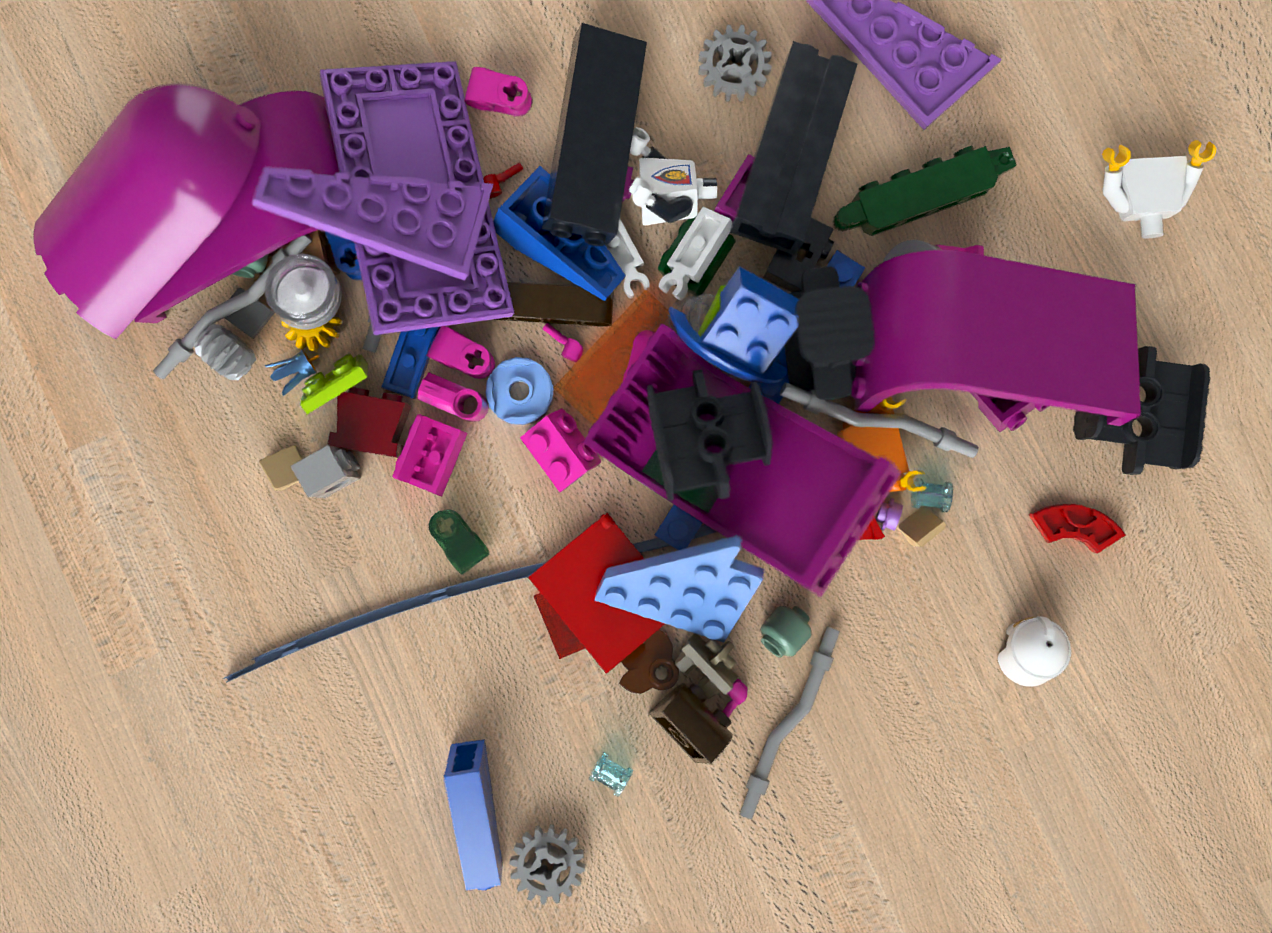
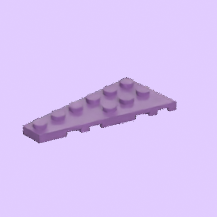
(907, 53)
(396, 215)

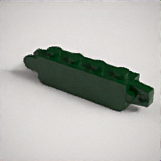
(925, 191)

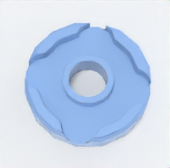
(500, 385)

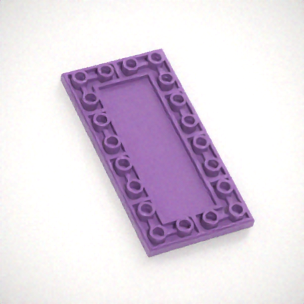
(414, 126)

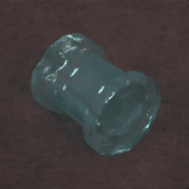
(933, 496)
(610, 774)

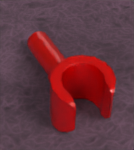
(501, 177)

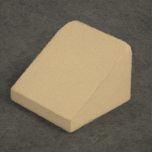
(278, 468)
(921, 527)

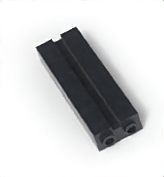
(594, 135)
(794, 149)

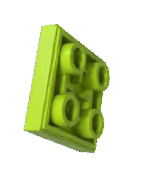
(322, 388)

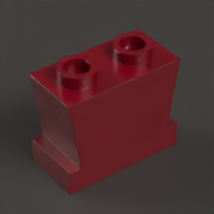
(370, 422)

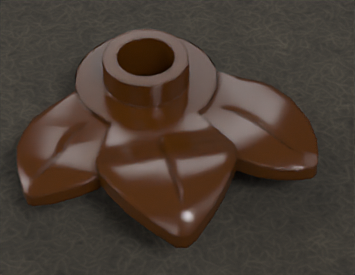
(643, 664)

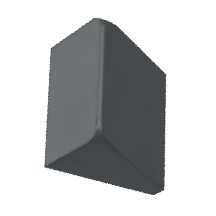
(250, 318)

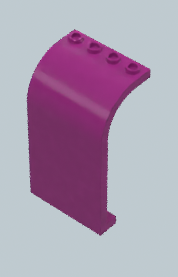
(292, 136)
(1000, 333)
(791, 514)

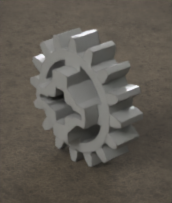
(737, 48)
(550, 878)

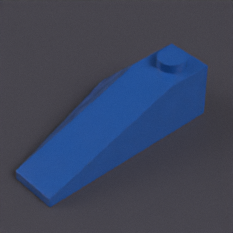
(520, 225)

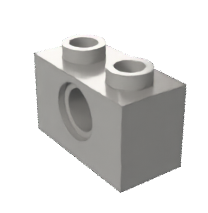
(326, 471)

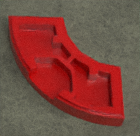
(1079, 523)

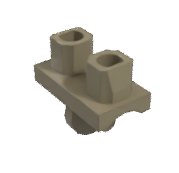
(712, 661)

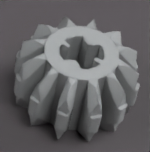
(224, 352)

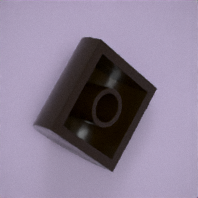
(692, 724)

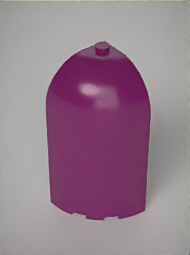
(145, 200)

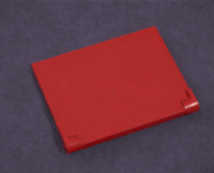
(570, 586)

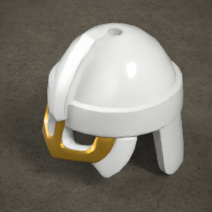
(1027, 656)

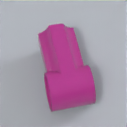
(451, 397)

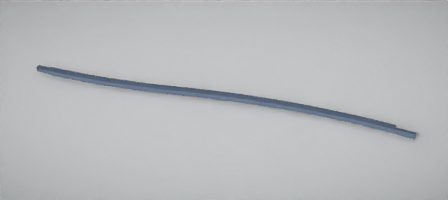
(418, 601)

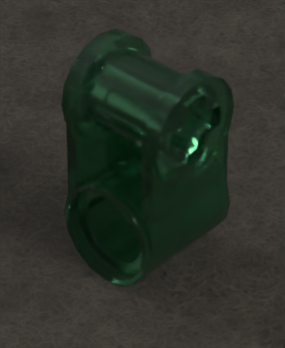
(461, 546)

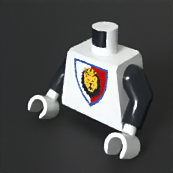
(666, 186)

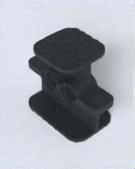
(830, 334)
(1169, 417)
(683, 437)

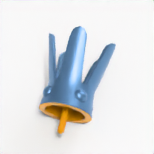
(298, 363)

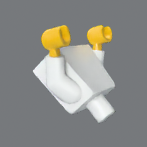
(1152, 186)

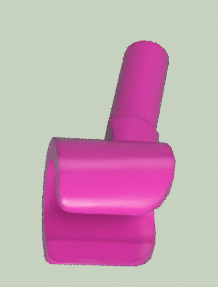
(572, 348)
(737, 694)

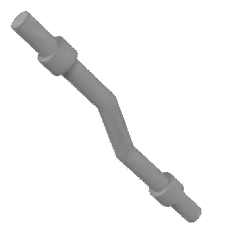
(183, 348)
(942, 438)
(758, 782)

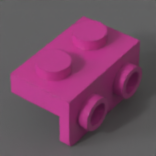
(560, 449)
(429, 454)

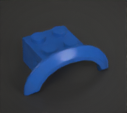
(747, 329)

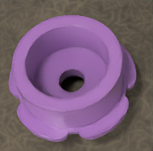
(889, 514)

